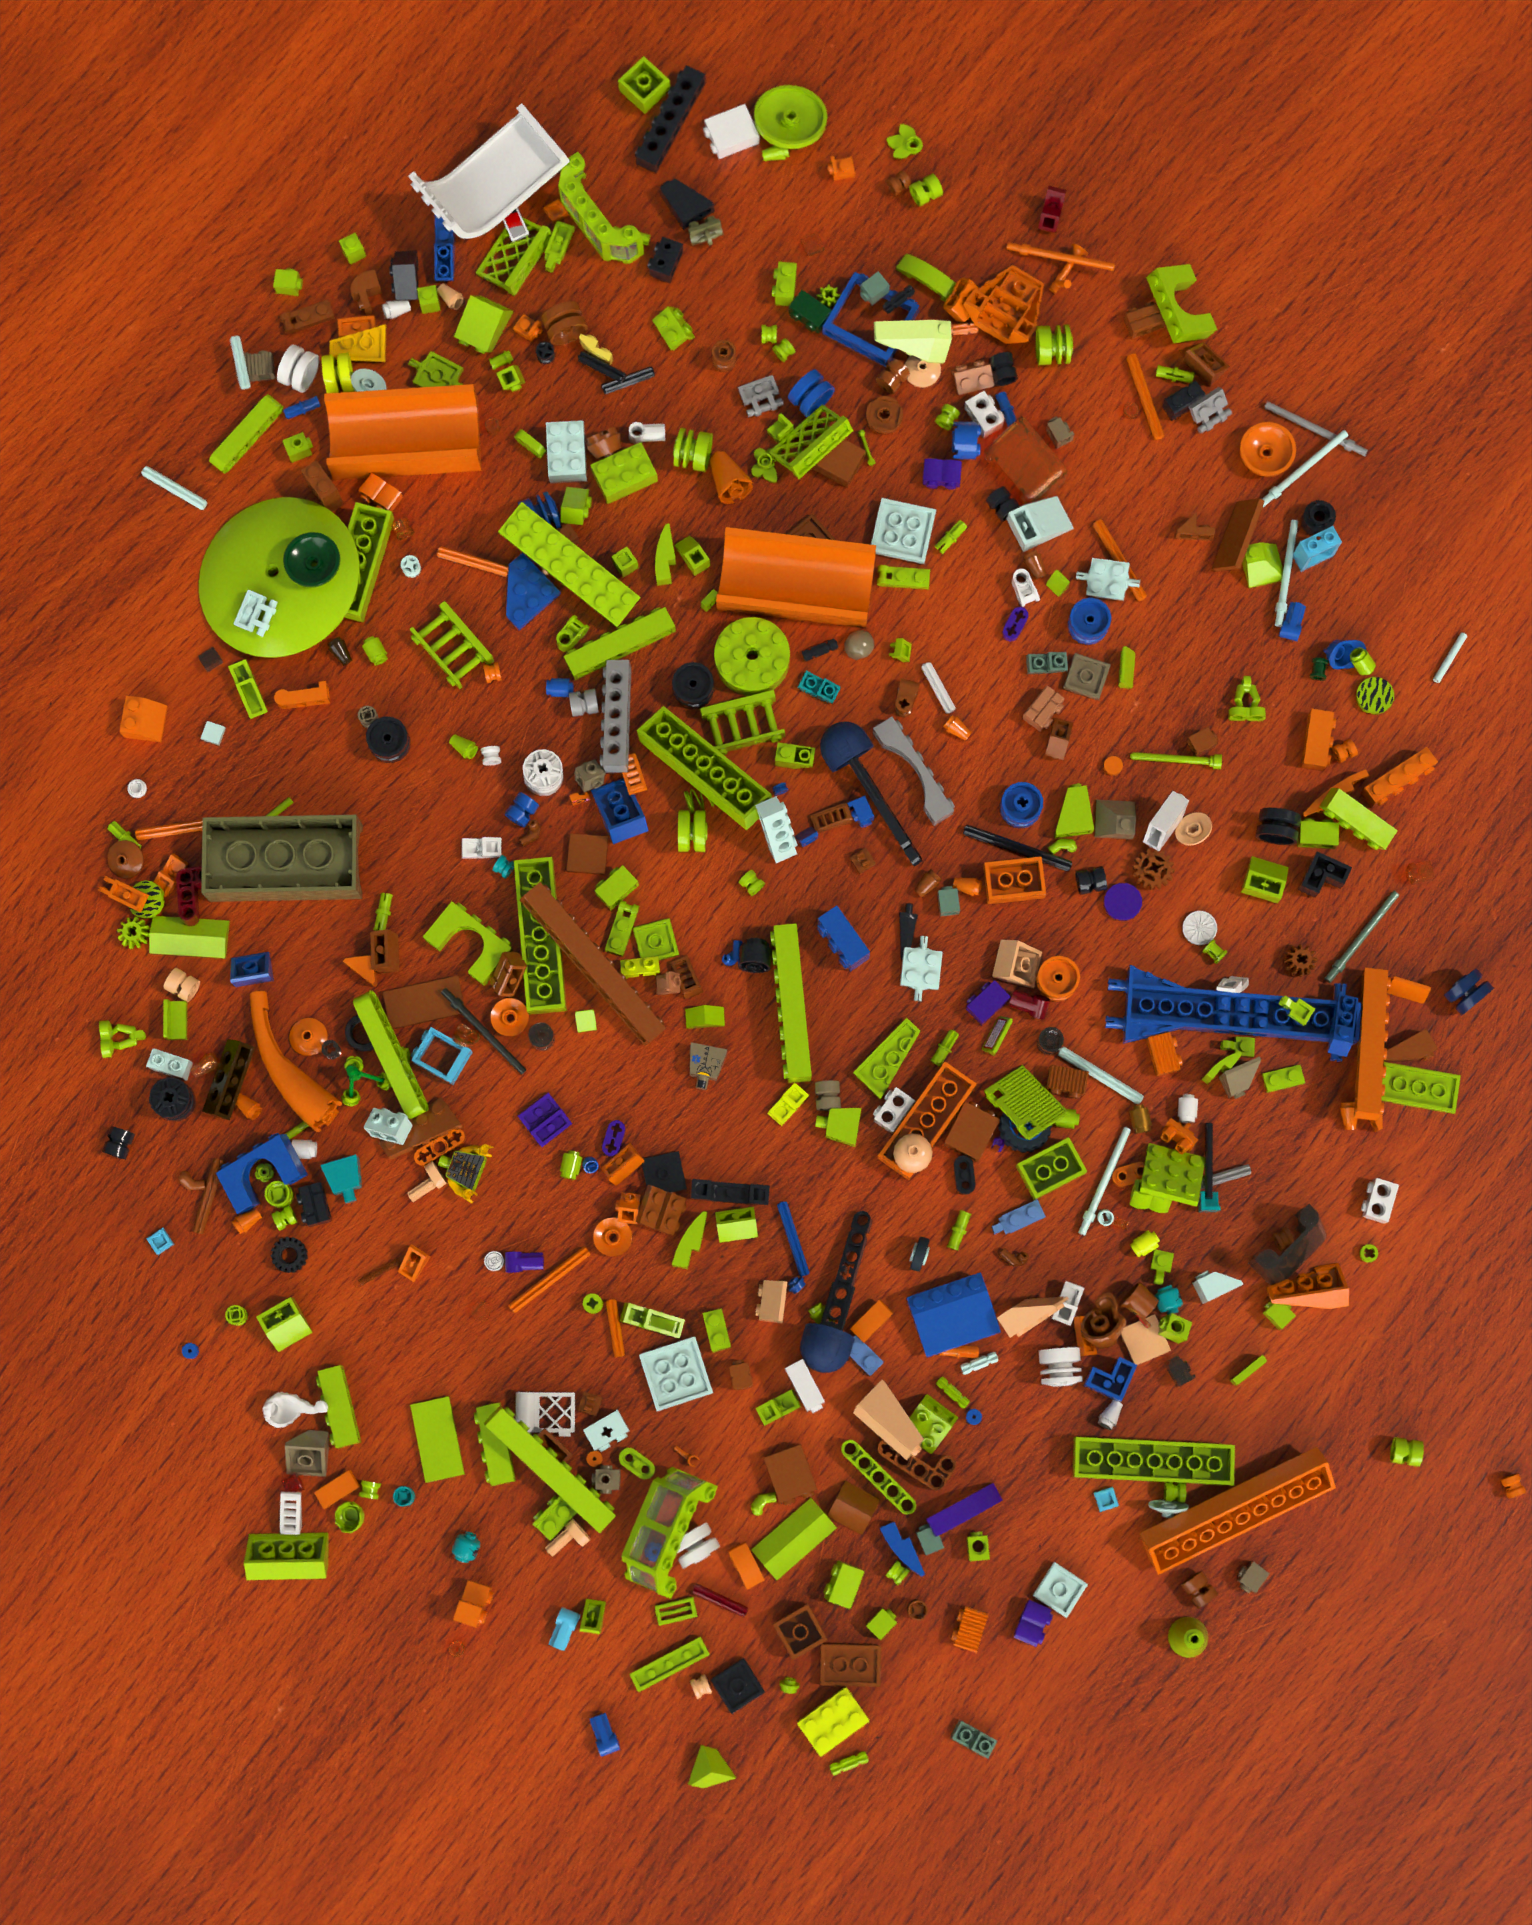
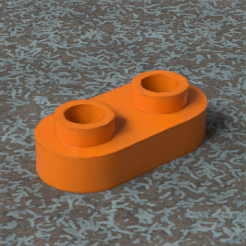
(1130, 1173)

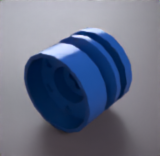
(545, 509)

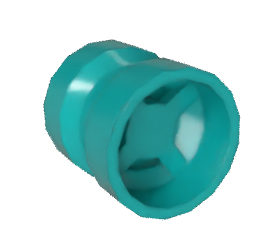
(404, 1496)

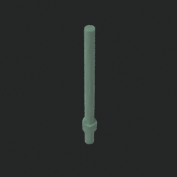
(1339, 965)

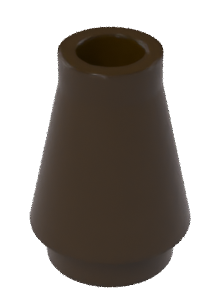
(339, 650)

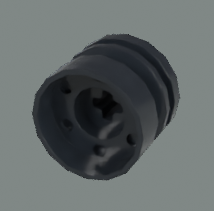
(183, 1099)

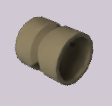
(827, 1095)

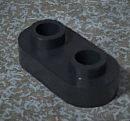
(964, 1175)

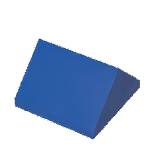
(251, 969)

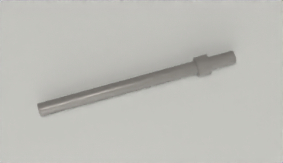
(1348, 444)

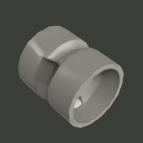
(583, 702)

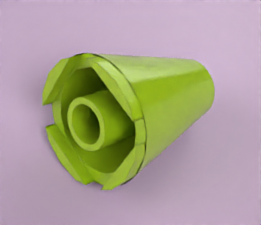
(1181, 1633)

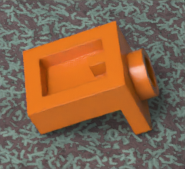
(841, 168)
(528, 328)

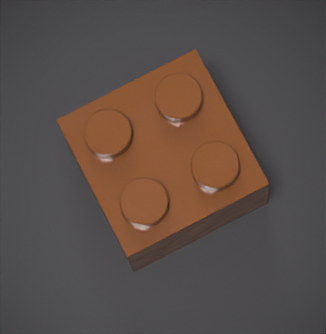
(800, 1631)

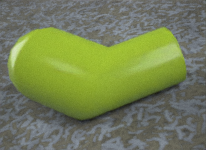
(1063, 843)

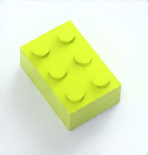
(833, 1721)

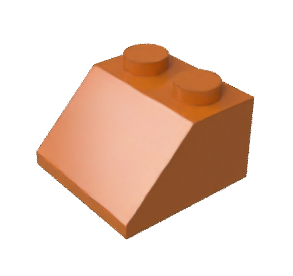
(143, 719)

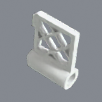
(528, 1411)

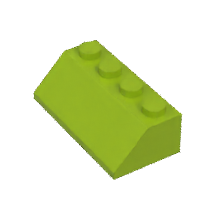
(286, 1556)

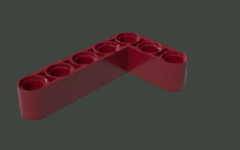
(189, 888)

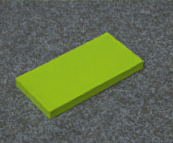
(1421, 1088)
(437, 1439)

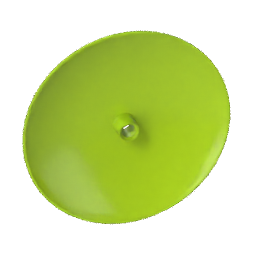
(247, 557)

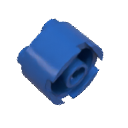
(965, 440)

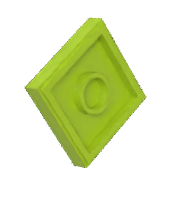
(656, 940)

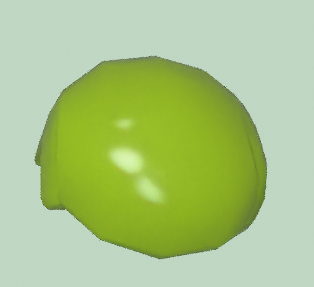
(349, 1517)

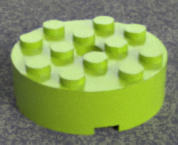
(746, 638)

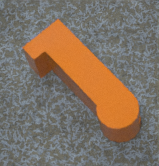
(303, 697)

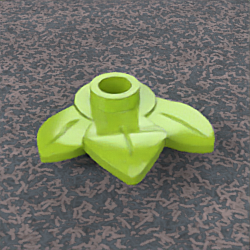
(902, 142)

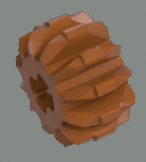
(1298, 953)

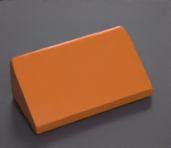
(1408, 989)
(622, 1164)

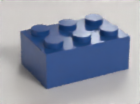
(842, 939)

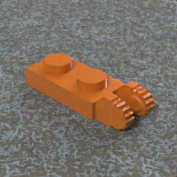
(125, 894)

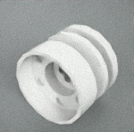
(547, 781)
(1060, 1366)

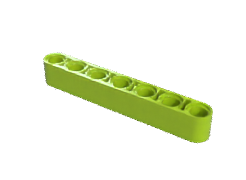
(390, 1054)

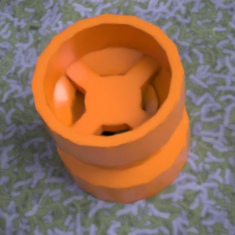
(1344, 751)
(1513, 1485)

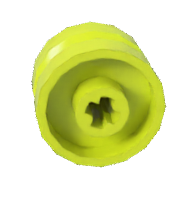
(336, 374)

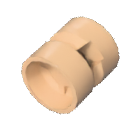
(179, 983)

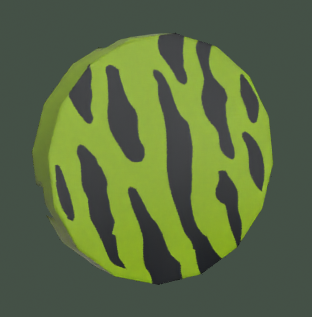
(1375, 695)
(154, 902)

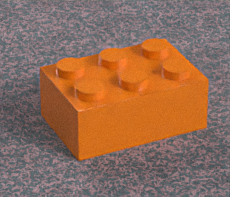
(1014, 880)

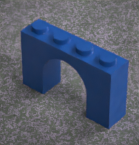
(235, 1175)

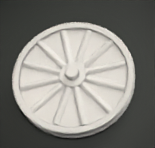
(1199, 928)

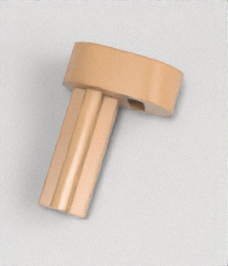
(436, 1180)
(572, 1530)

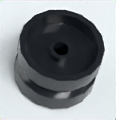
(682, 683)
(395, 732)
(1278, 826)

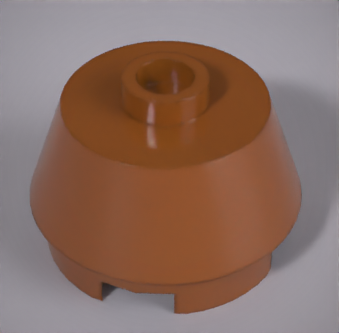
(604, 443)

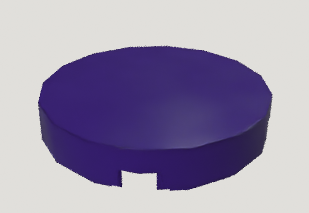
(1122, 902)

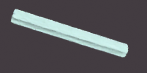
(1101, 1075)

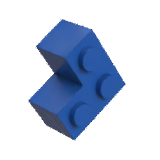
(1113, 1384)

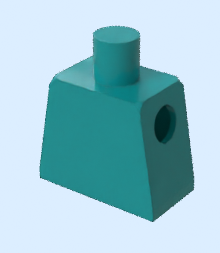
(344, 1176)

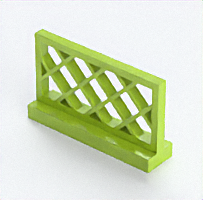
(524, 265)
(818, 447)

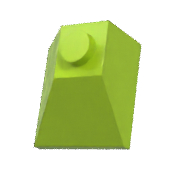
(1262, 564)

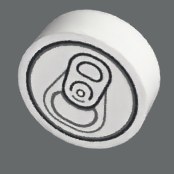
(494, 1261)

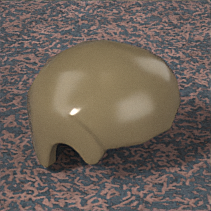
(859, 644)

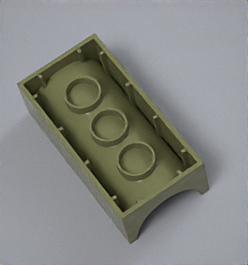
(281, 858)

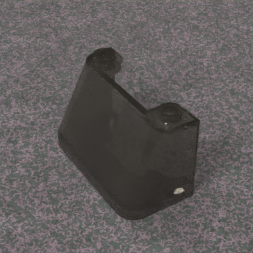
(1279, 1268)

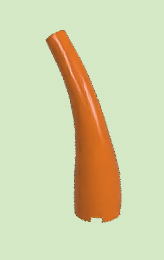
(300, 1091)

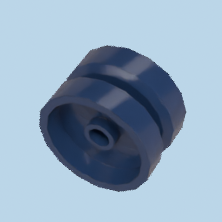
(1468, 991)

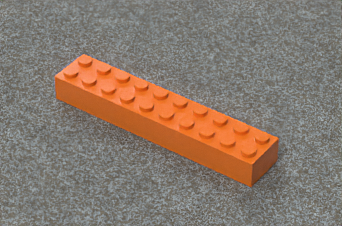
(1237, 1510)

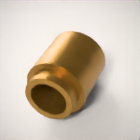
(1140, 1119)

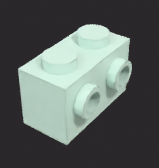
(388, 1125)

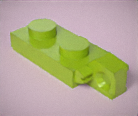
(558, 244)

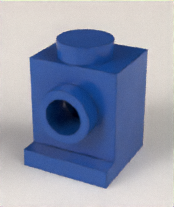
(861, 811)

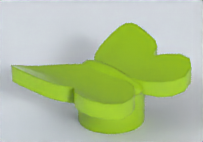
(765, 465)

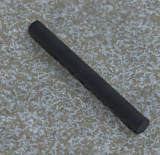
(1208, 1160)

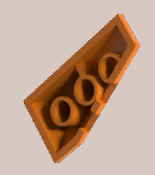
(1317, 1289)

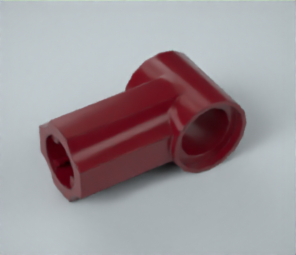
(1034, 1005)

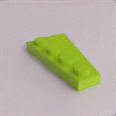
(887, 1058)

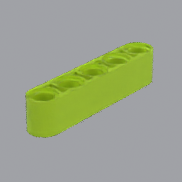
(246, 434)
(888, 1480)

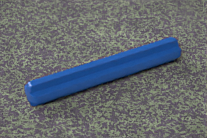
(793, 1238)

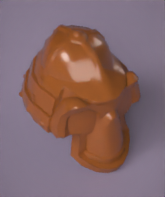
(1103, 1322)

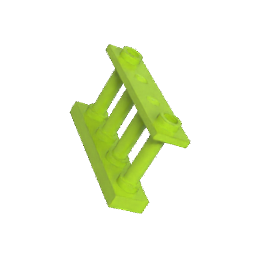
(469, 642)
(747, 705)

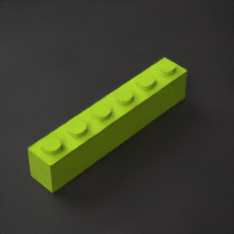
(619, 643)

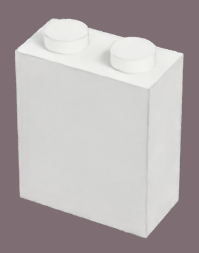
(731, 131)
(1166, 821)
(805, 1386)

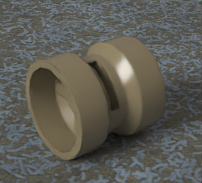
(367, 719)

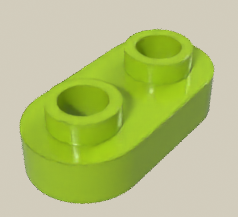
(637, 1463)

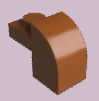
(365, 286)

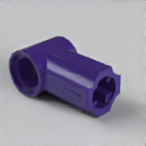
(519, 1261)

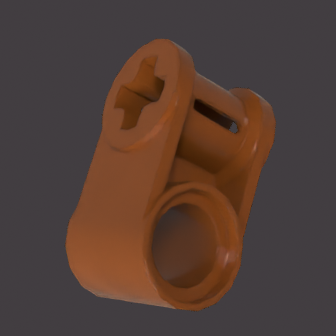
(906, 695)

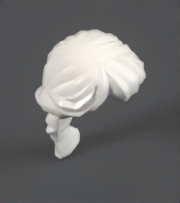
(284, 1408)

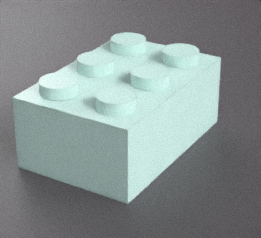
(566, 451)

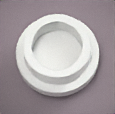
(137, 788)

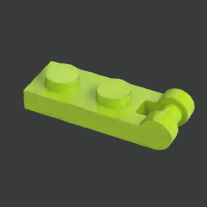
(903, 577)
(621, 929)

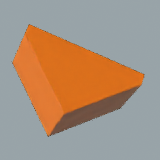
(362, 967)
(413, 1263)

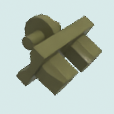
(705, 232)

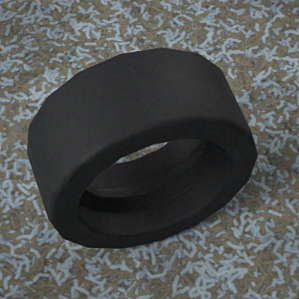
(349, 1035)

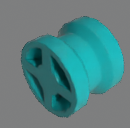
(503, 866)

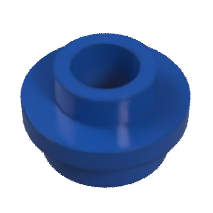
(796, 1284)

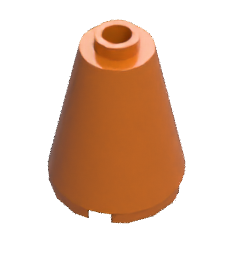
(729, 478)

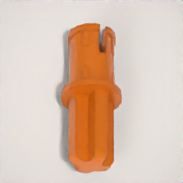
(962, 1351)

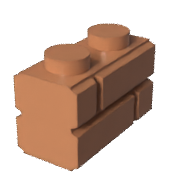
(1043, 708)

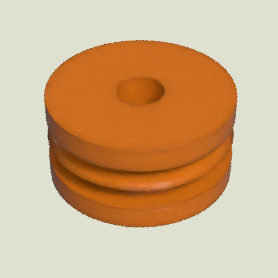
(597, 1462)

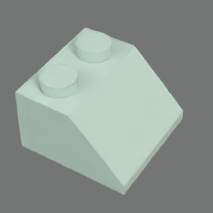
(1214, 1285)

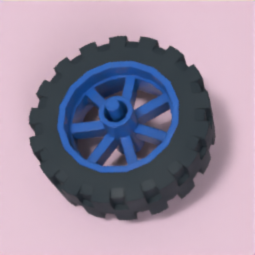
(1017, 1142)

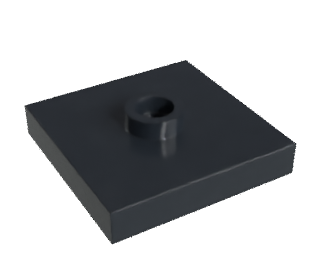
(665, 1172)
(737, 1685)

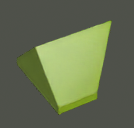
(710, 1769)

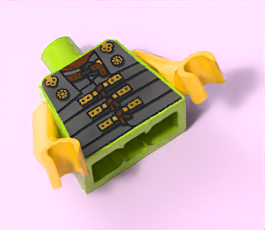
(465, 1169)

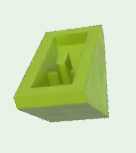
(705, 1016)
(593, 1616)

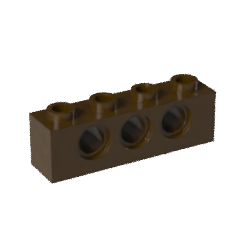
(228, 1079)

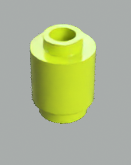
(1145, 1243)

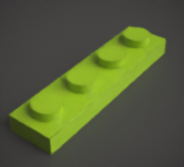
(669, 1664)

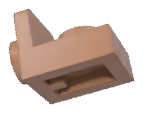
(668, 983)

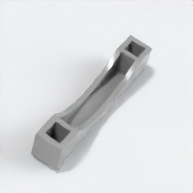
(891, 738)

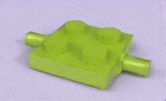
(436, 371)

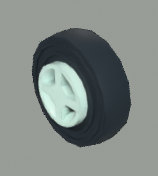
(919, 1254)

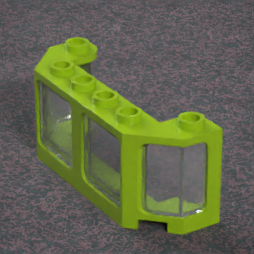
(623, 245)
(662, 1527)

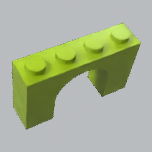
(1180, 324)
(456, 919)

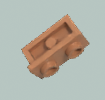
(973, 377)

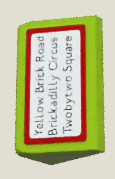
(997, 1035)

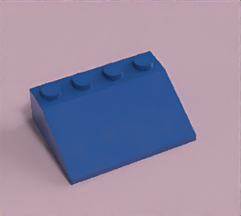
(953, 1314)

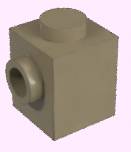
(1252, 1577)

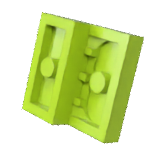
(1224, 1065)

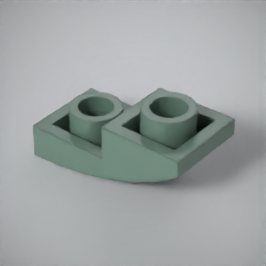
(1047, 663)
(973, 1739)

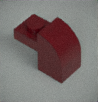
(1052, 209)

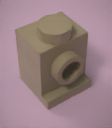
(1059, 432)

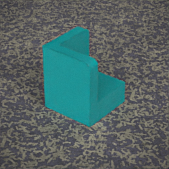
(1208, 1205)

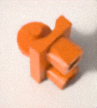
(1180, 1134)

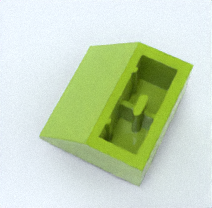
(1265, 880)
(284, 1324)

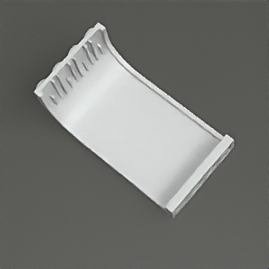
(494, 177)

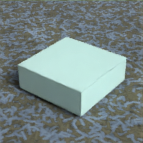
(213, 733)

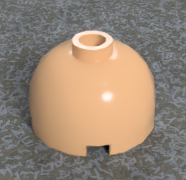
(912, 1153)

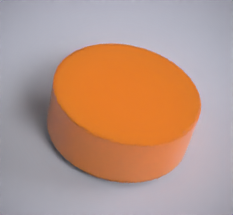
(1113, 765)

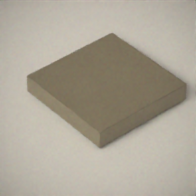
(1086, 676)

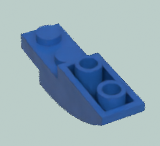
(444, 252)

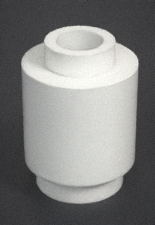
(1187, 1108)
(305, 1148)

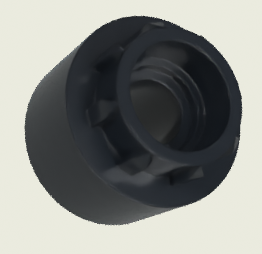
(1317, 508)
(755, 956)

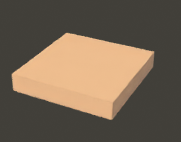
(1144, 1342)

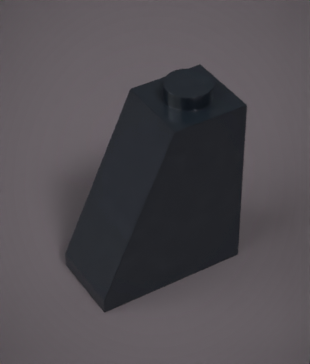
(685, 202)

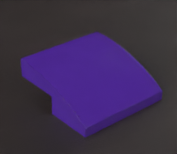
(544, 1119)

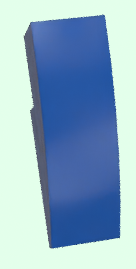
(902, 1548)

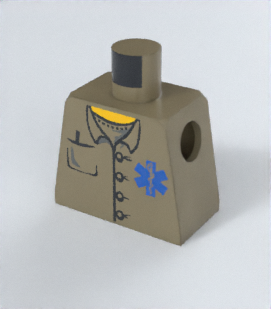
(706, 1063)

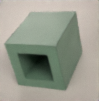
(874, 288)
(948, 901)
(928, 1540)

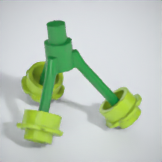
(354, 1070)

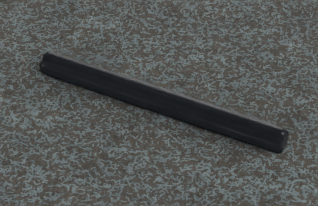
(1017, 847)

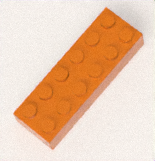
(931, 1112)

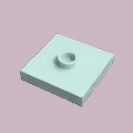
(1060, 1589)

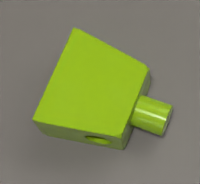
(841, 1125)

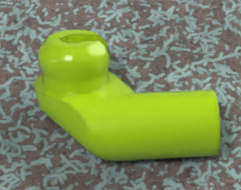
(760, 1501)

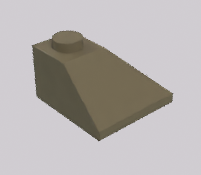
(1115, 819)
(1239, 1078)
(308, 1454)

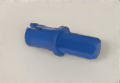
(301, 407)
(1006, 408)

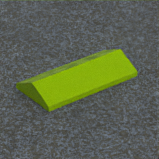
(173, 937)
(793, 1539)

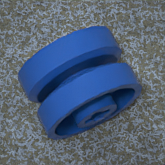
(811, 392)
(1085, 611)
(1011, 807)

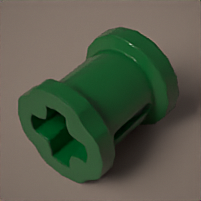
(1319, 669)

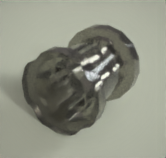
(328, 1044)

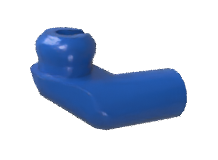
(731, 958)

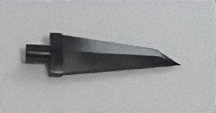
(907, 927)

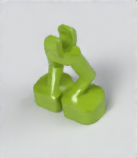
(1250, 713)
(107, 1033)

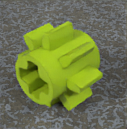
(828, 291)

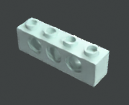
(777, 829)

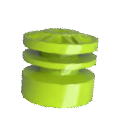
(1054, 344)
(693, 449)

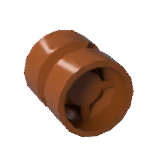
(723, 356)
(891, 377)
(1197, 1582)

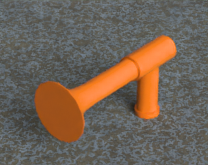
(1060, 279)

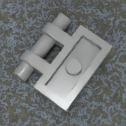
(757, 391)
(1208, 405)

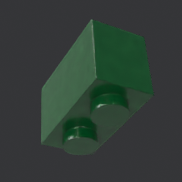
(809, 311)

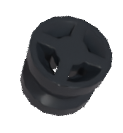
(545, 348)

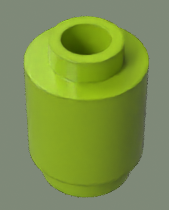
(375, 650)
(1362, 661)
(1068, 1120)
(570, 1165)

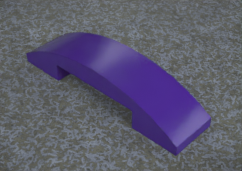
(964, 1510)

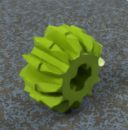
(128, 938)

